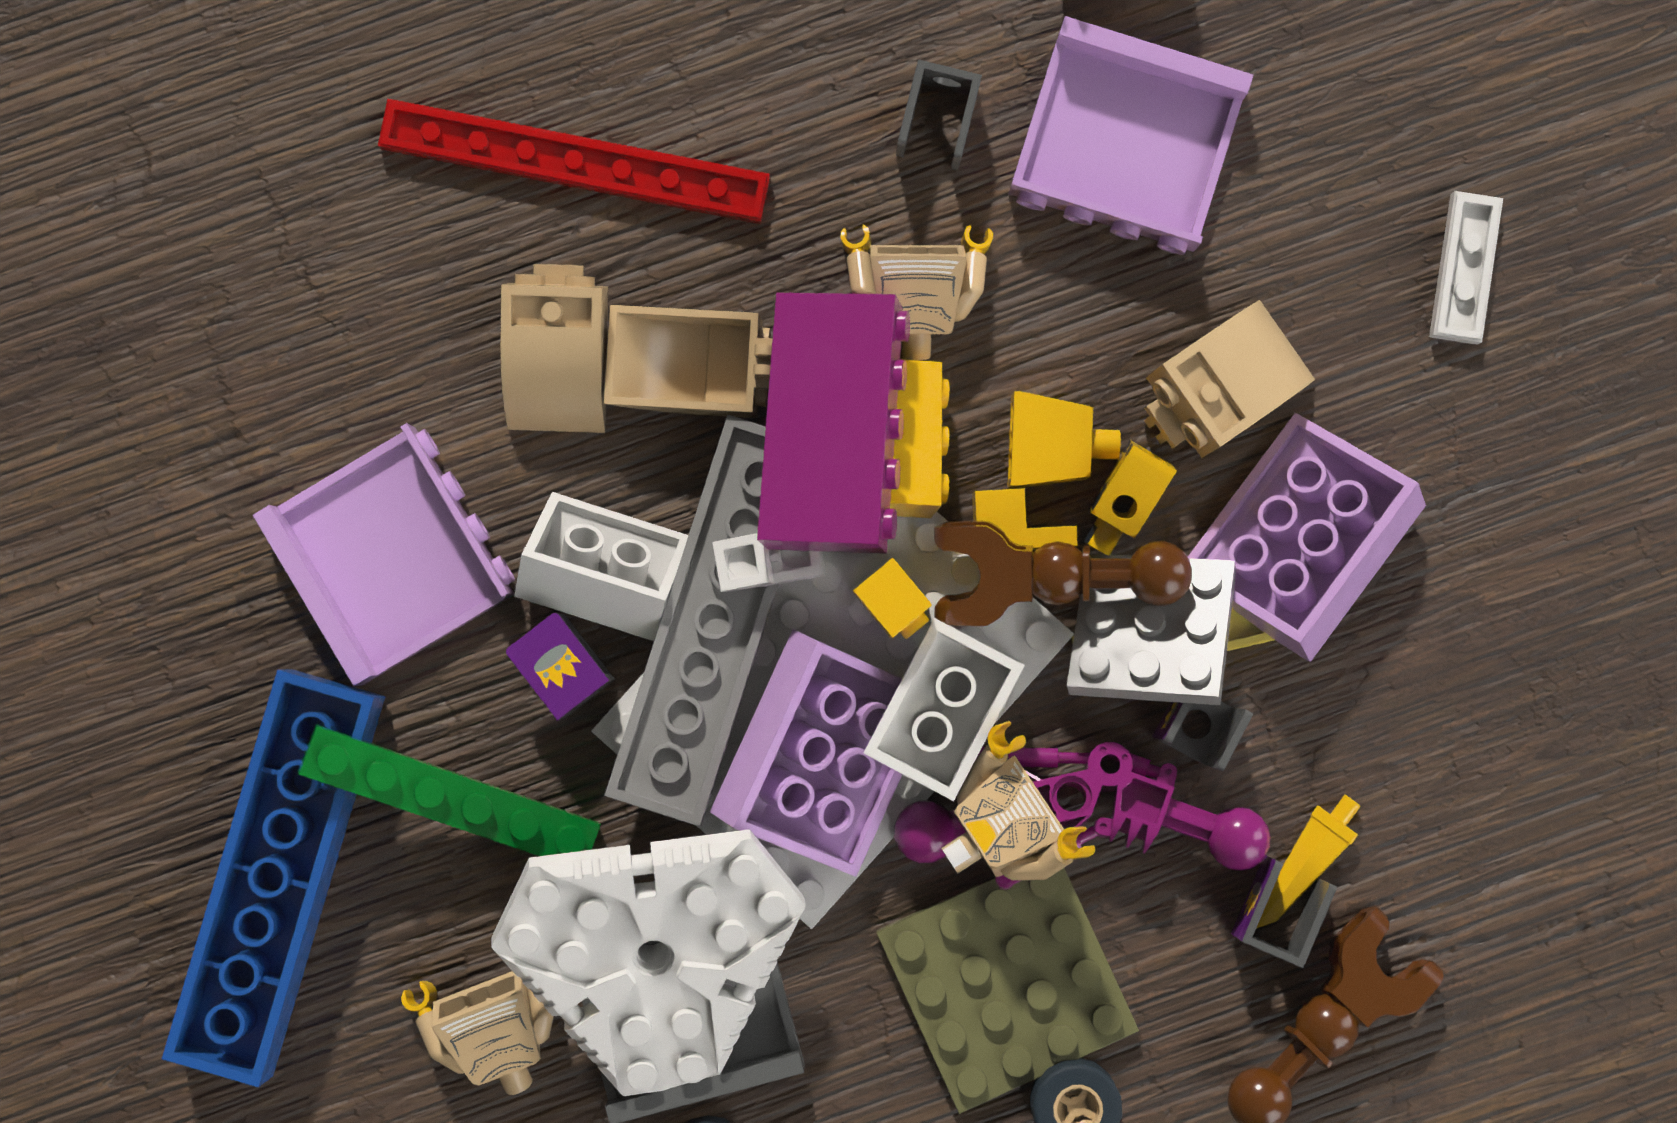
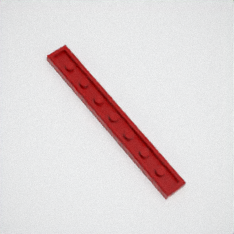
(574, 161)

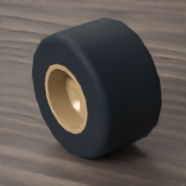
(1096, 1100)

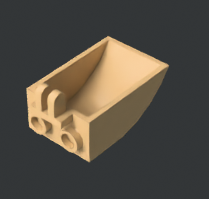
(554, 350)
(687, 361)
(1225, 382)

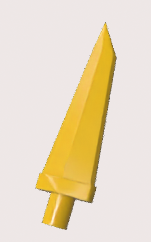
(1315, 850)

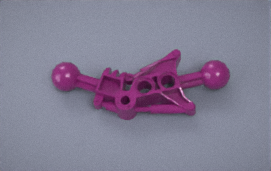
(1140, 807)

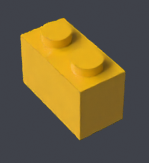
(894, 600)

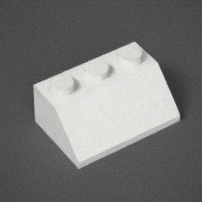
(600, 565)
(944, 709)

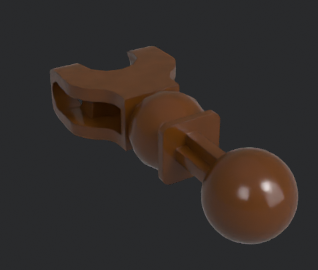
(1054, 573)
(1330, 1022)

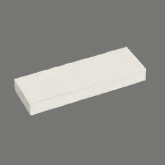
(1466, 267)

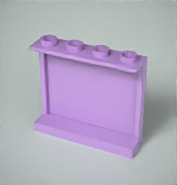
(1129, 136)
(386, 555)

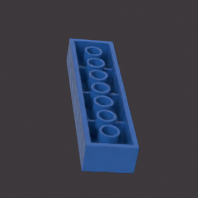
(268, 886)

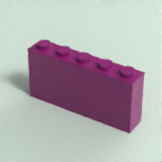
(833, 423)

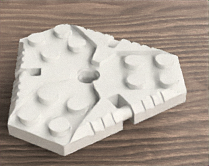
(660, 1008)

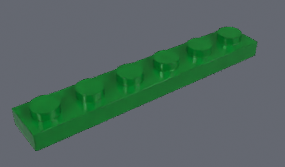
(444, 795)

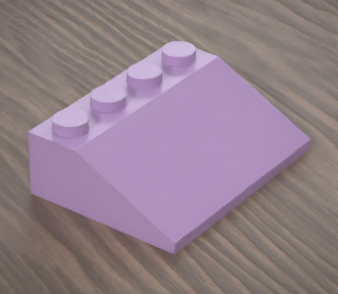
(1309, 533)
(803, 758)

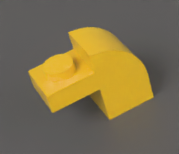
(1008, 511)

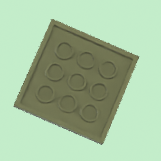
(1006, 984)

